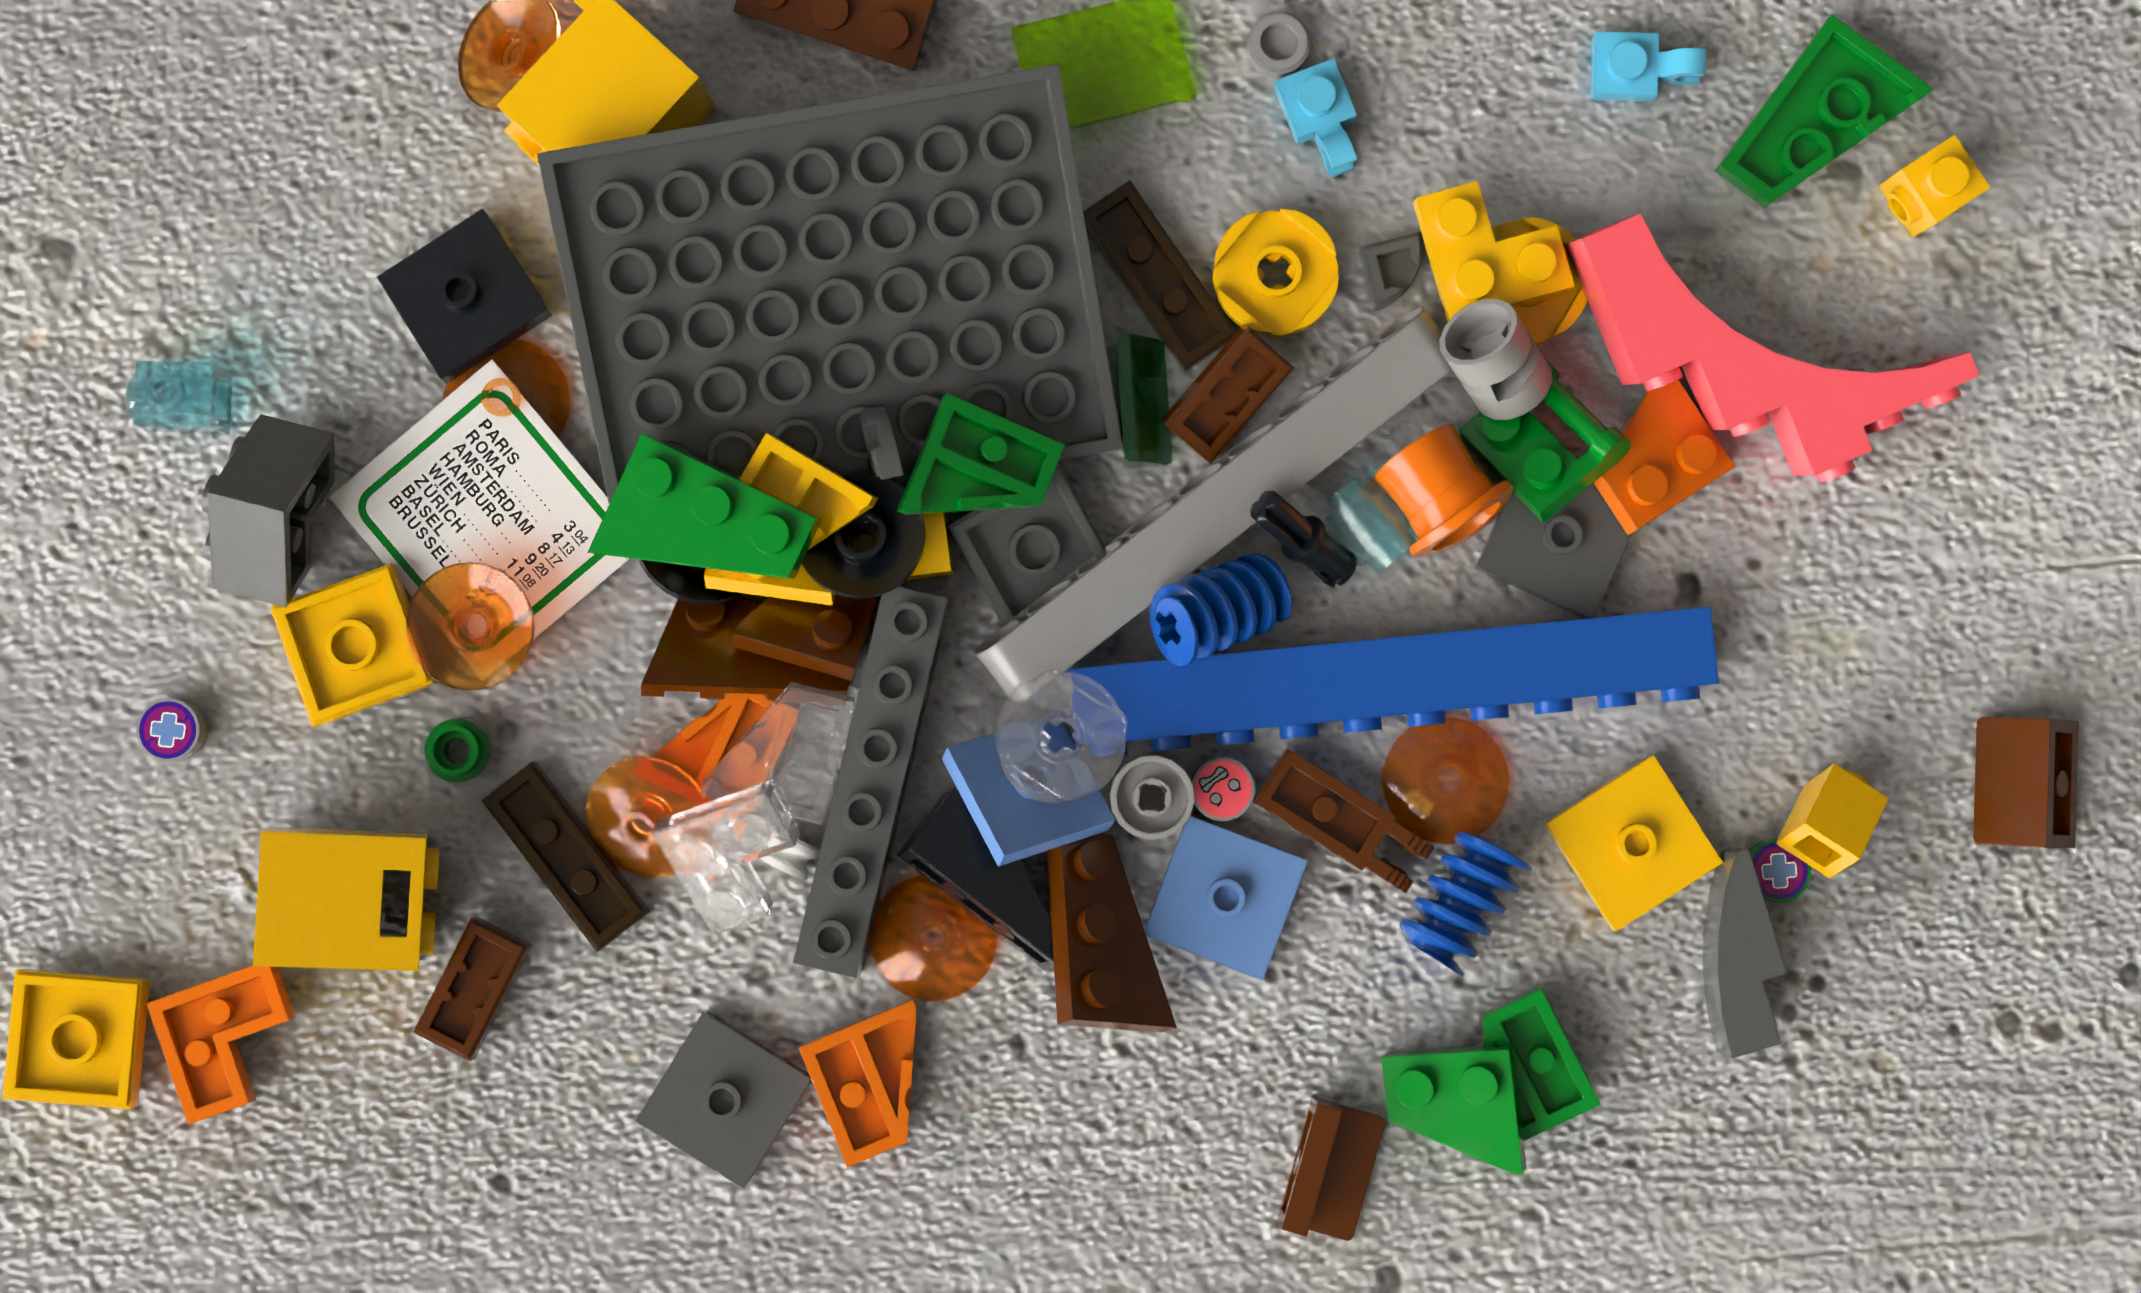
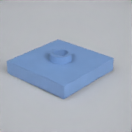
(1010, 820)
(1225, 897)

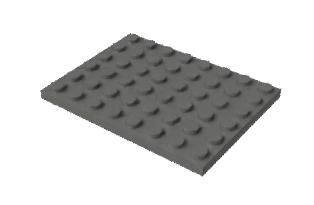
(835, 269)

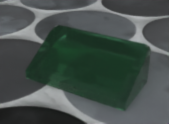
(1143, 401)

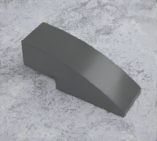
(1737, 957)

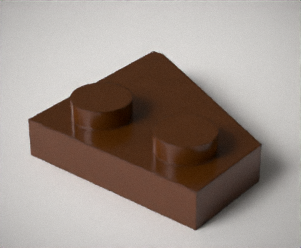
(809, 633)

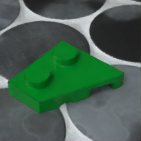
(979, 463)
(1459, 1100)

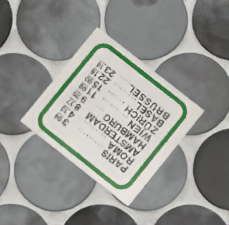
(483, 494)

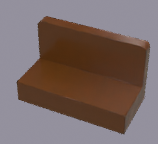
(2026, 782)
(1330, 1170)

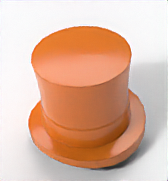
(1442, 491)

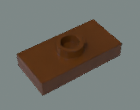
(1227, 393)
(472, 988)

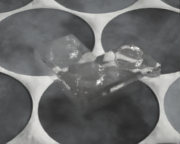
(714, 848)

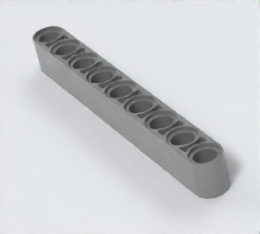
(1217, 503)

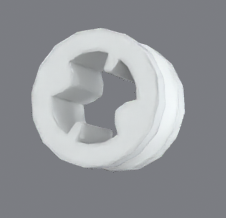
(794, 859)

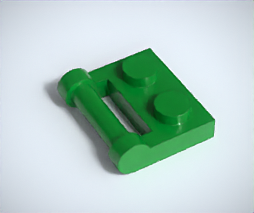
(1535, 461)

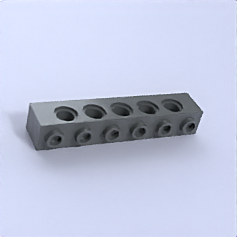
(872, 781)

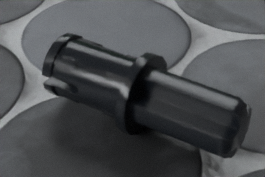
(1304, 539)

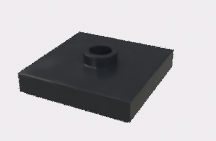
(464, 296)

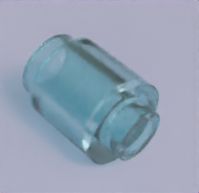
(1369, 524)

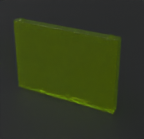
(1111, 58)

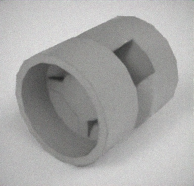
(1496, 359)
(1151, 797)

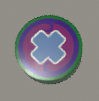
(1779, 872)

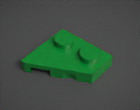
(1546, 1065)

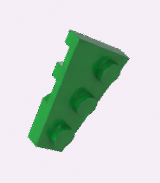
(1818, 111)
(700, 517)

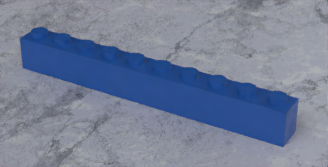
(1414, 678)

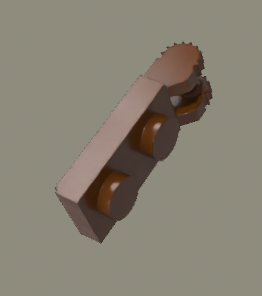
(1336, 817)

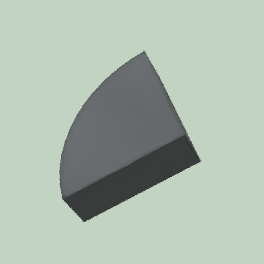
(1391, 267)
(880, 443)

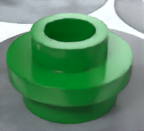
(438, 755)

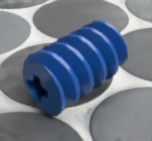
(1219, 608)
(1462, 899)

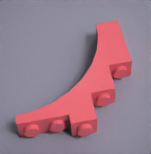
(1816, 411)

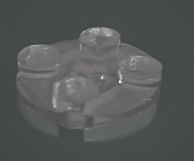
(1057, 699)

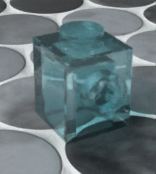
(180, 397)

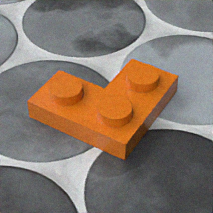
(201, 1033)

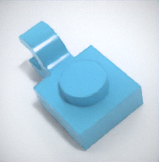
(1630, 66)
(1318, 109)

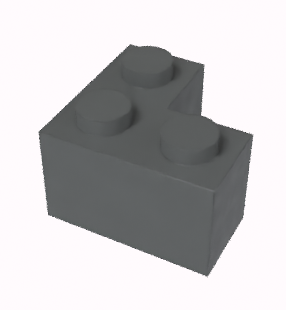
(265, 508)

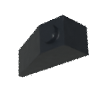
(958, 861)

